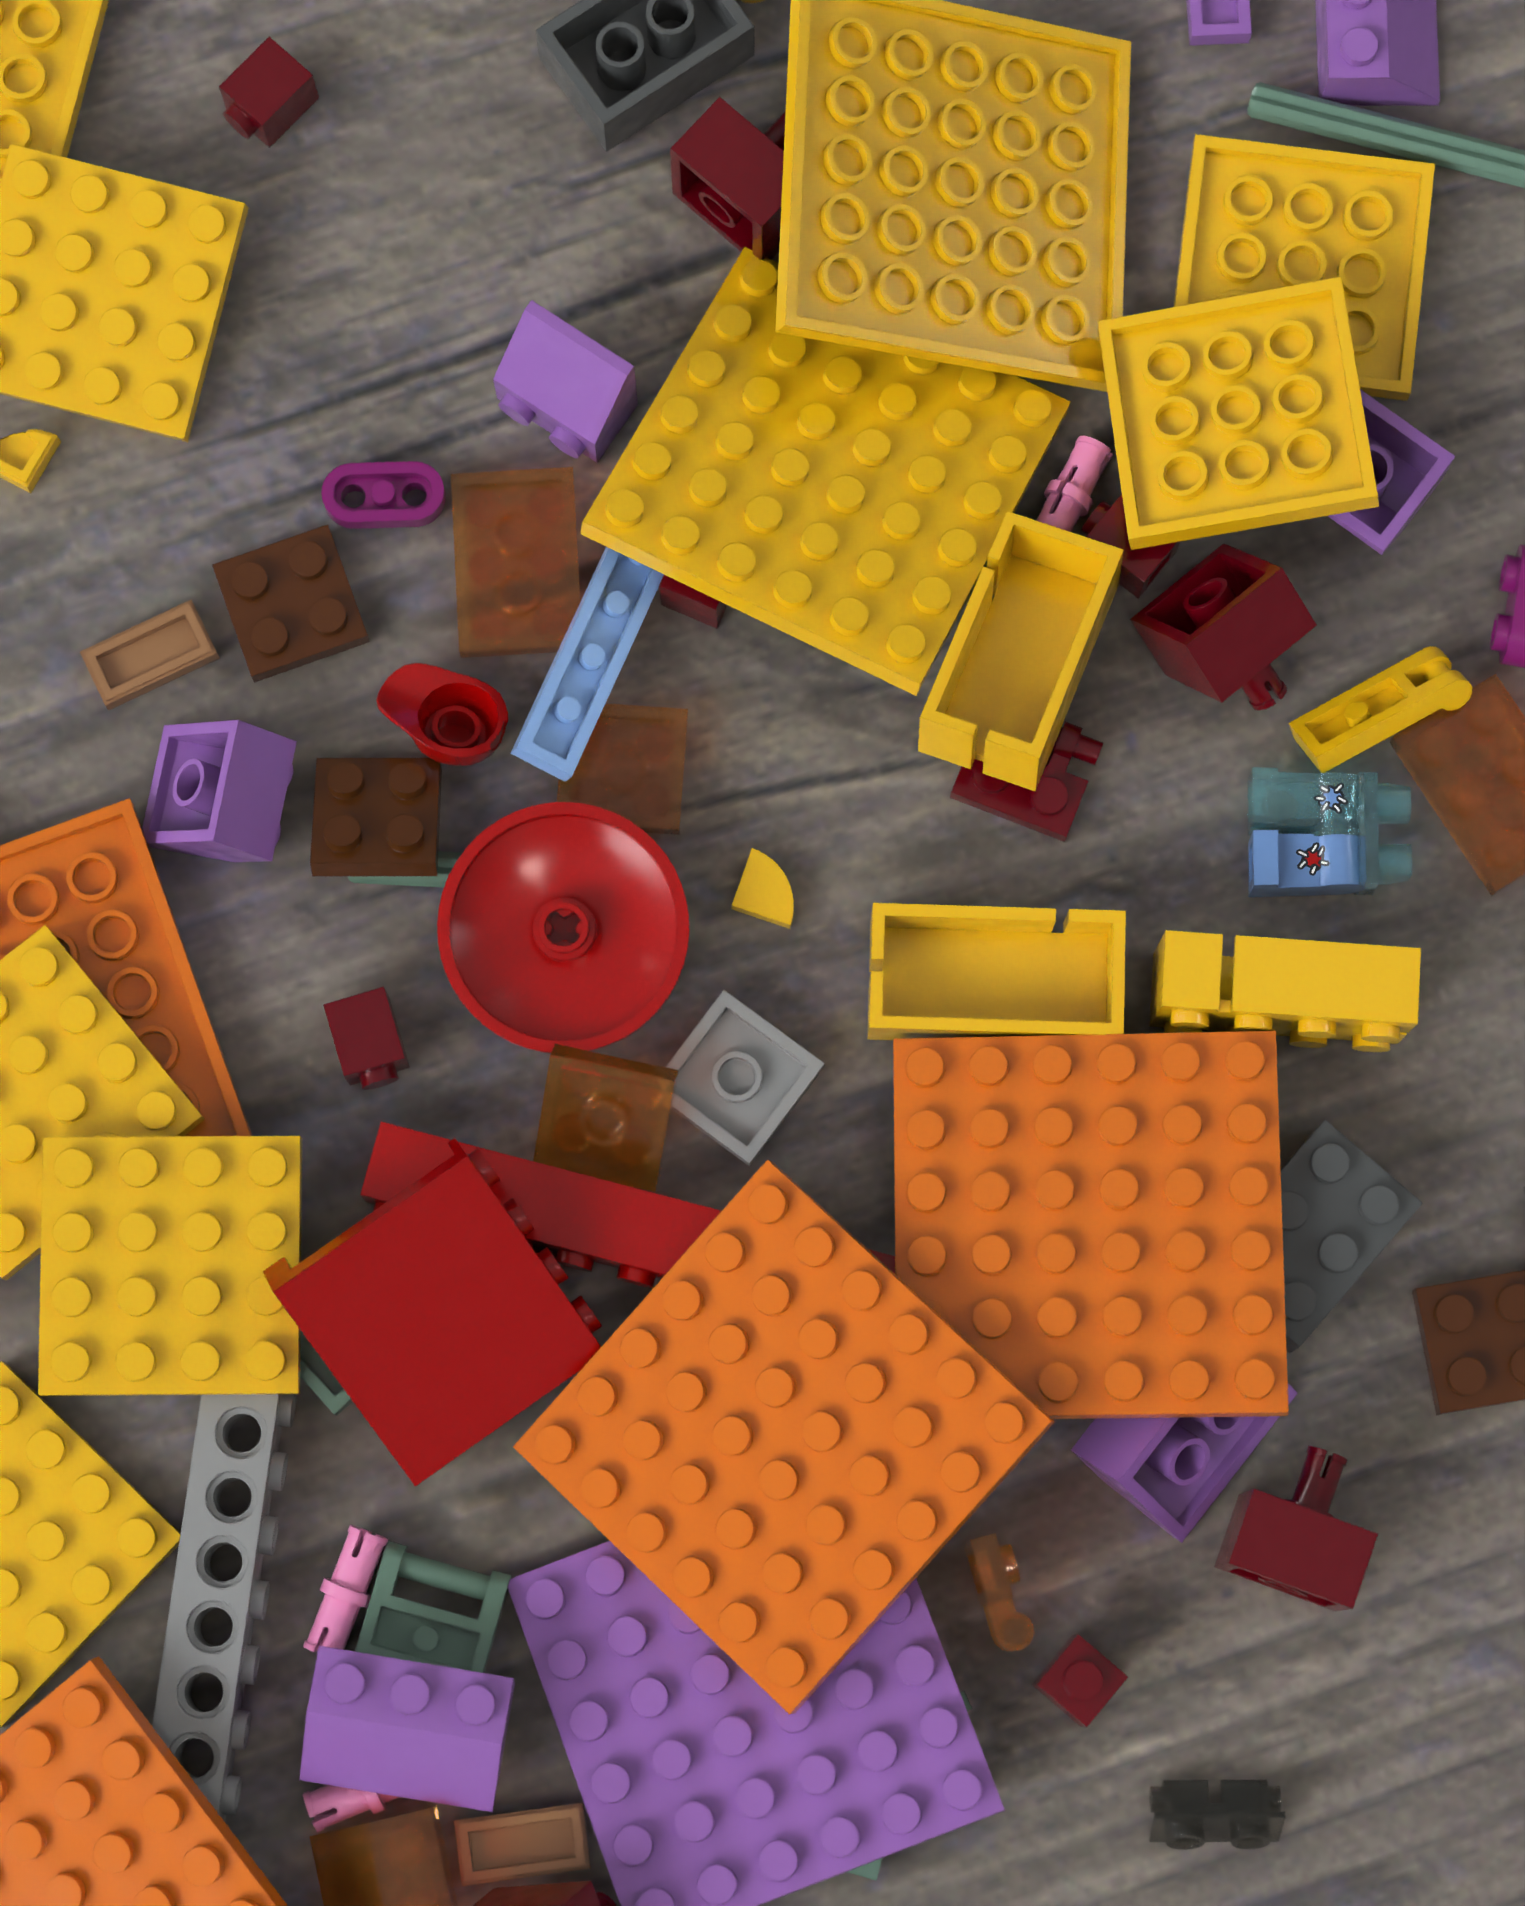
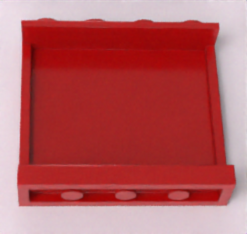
(439, 1314)

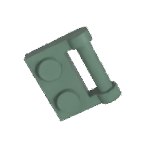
(426, 1633)

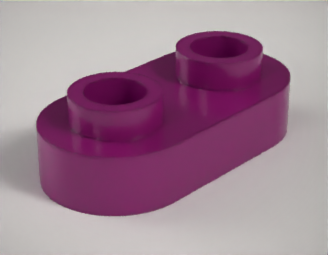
(384, 491)
(1509, 628)

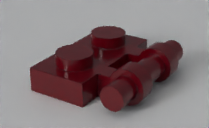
(1057, 794)

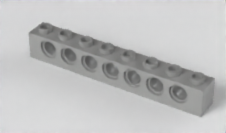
(199, 1591)

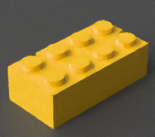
(1022, 652)
(994, 972)
(1286, 987)

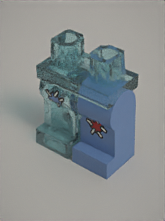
(1323, 833)

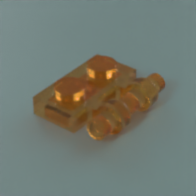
(993, 1573)

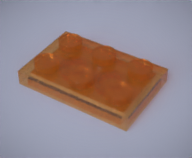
(515, 560)
(1475, 778)

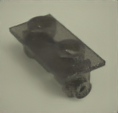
(1245, 1817)

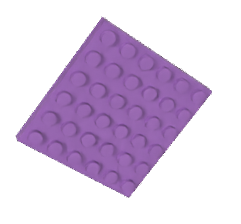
(706, 1779)

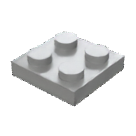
(740, 1077)

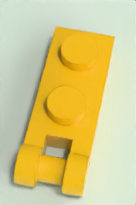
(1380, 708)

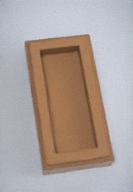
(149, 655)
(522, 1844)

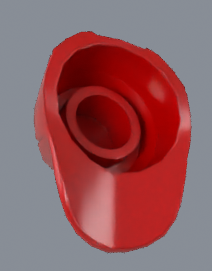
(445, 712)

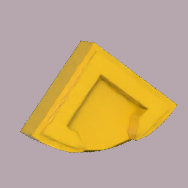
(26, 457)
(764, 891)

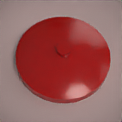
(563, 927)

